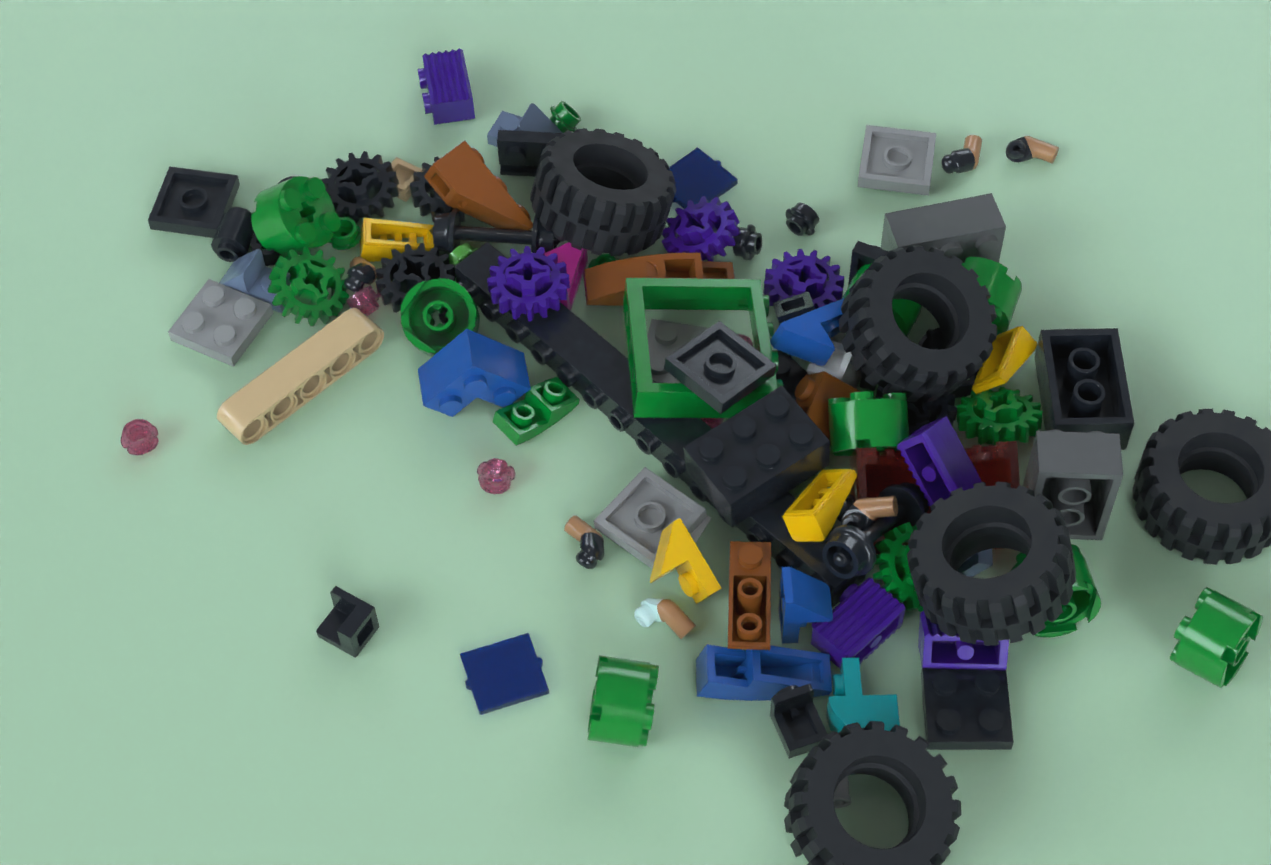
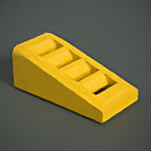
(376, 232)
(1008, 355)
(818, 507)

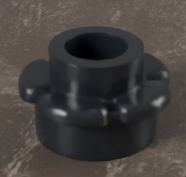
(801, 219)
(747, 242)

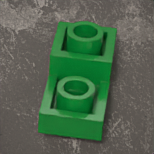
(538, 411)

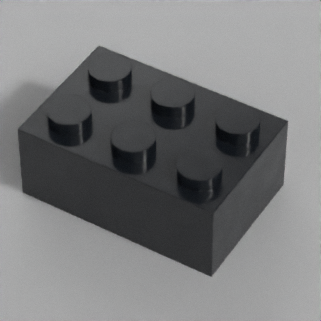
(1084, 382)
(757, 456)

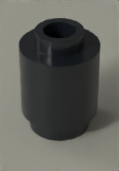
(233, 234)

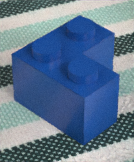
(473, 369)

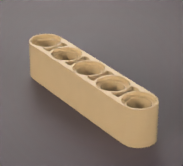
(300, 376)

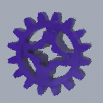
(702, 229)
(804, 274)
(528, 283)

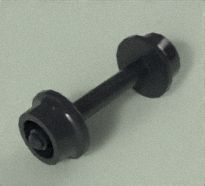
(448, 233)
(852, 551)

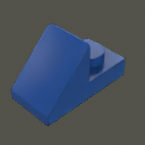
(810, 334)
(801, 602)

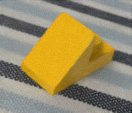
(680, 552)

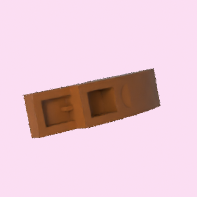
(606, 282)

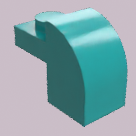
(852, 706)

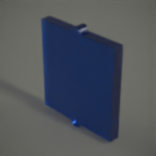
(700, 176)
(504, 673)

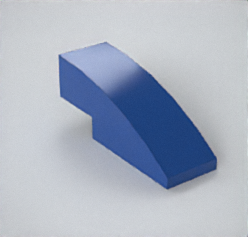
(759, 673)

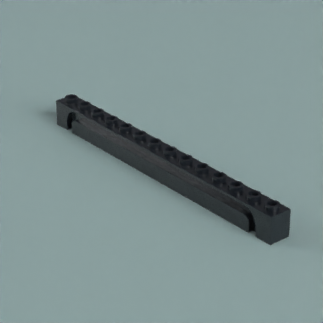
(603, 380)

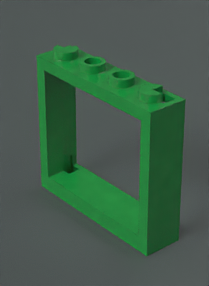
(675, 399)

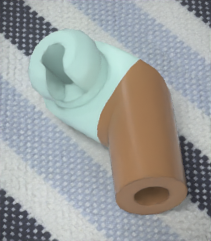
(664, 611)

